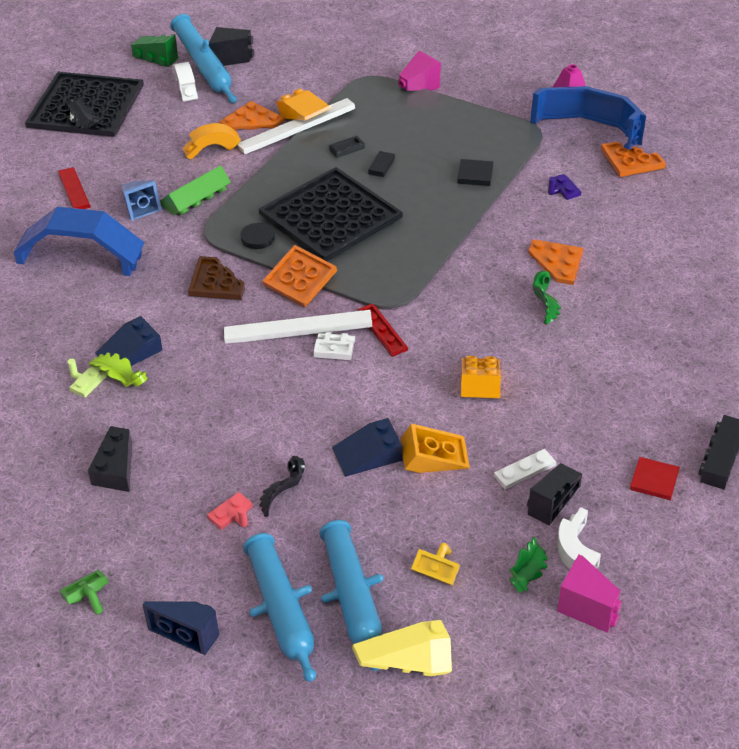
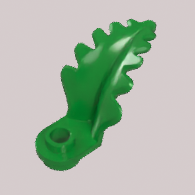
(540, 284)
(528, 565)

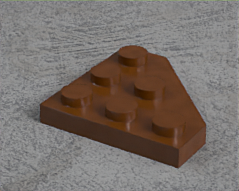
(215, 280)

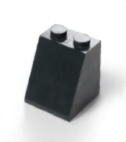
(232, 45)

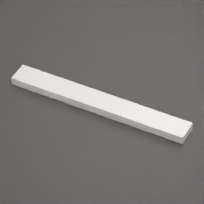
(293, 127)
(298, 326)

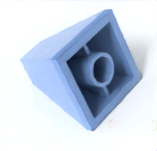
(141, 198)

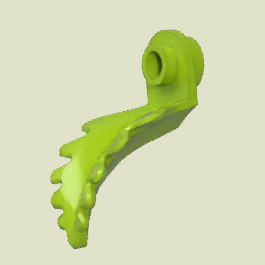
(119, 369)

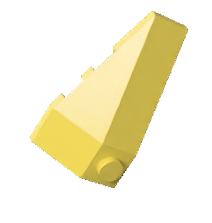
(416, 648)

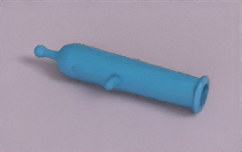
(203, 56)
(351, 583)
(281, 602)

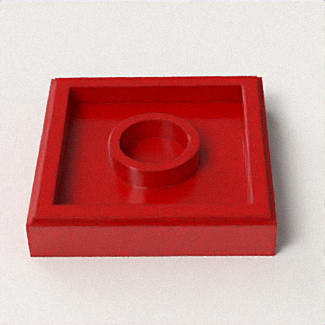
(654, 478)

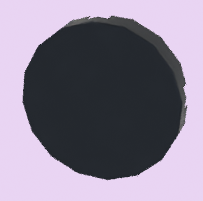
(257, 235)

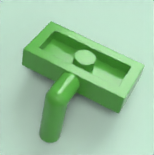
(86, 586)

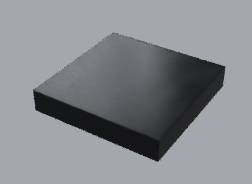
(475, 172)

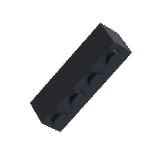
(722, 453)

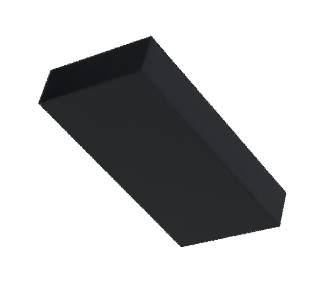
(346, 146)
(381, 163)

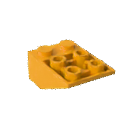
(480, 377)

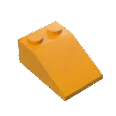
(301, 105)
(433, 450)

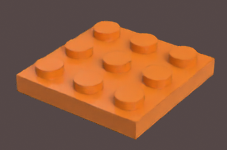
(299, 276)

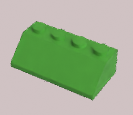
(196, 190)

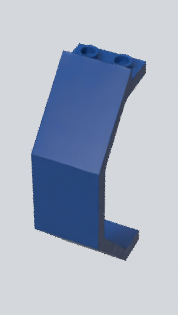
(591, 105)
(84, 224)

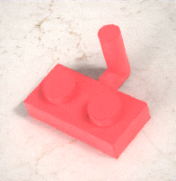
(231, 510)

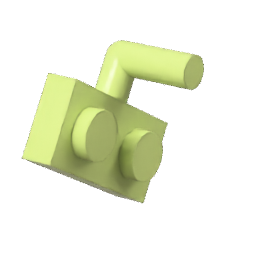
(87, 381)

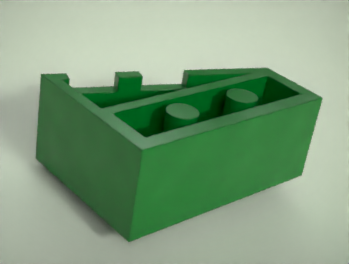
(156, 49)

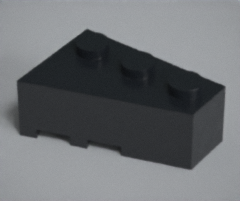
(113, 461)
(553, 493)

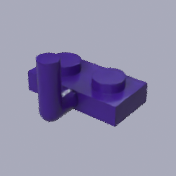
(563, 185)

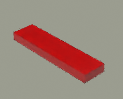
(74, 188)
(385, 332)

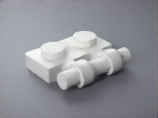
(334, 346)

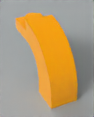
(210, 134)

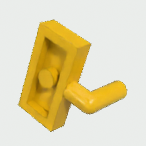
(436, 565)

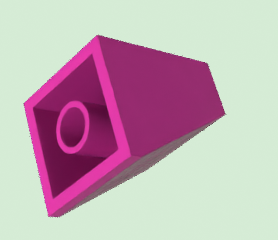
(589, 596)

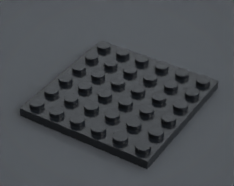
(106, 95)
(330, 213)

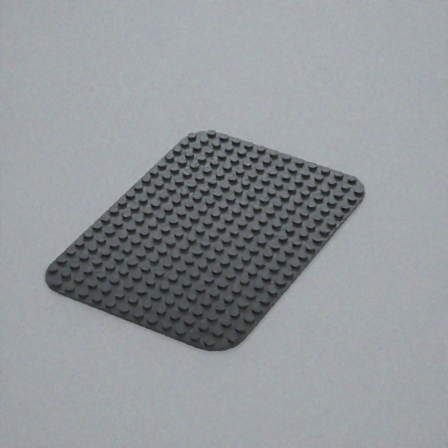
(429, 140)

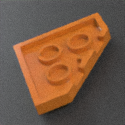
(252, 117)
(631, 161)
(558, 259)

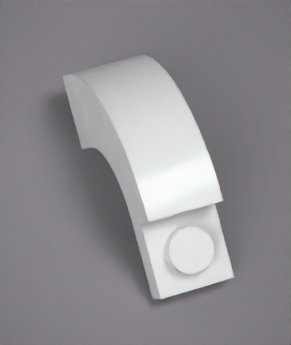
(185, 78)
(569, 544)

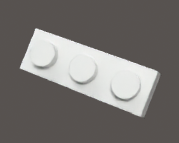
(524, 469)

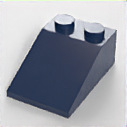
(133, 341)
(369, 448)
(183, 622)

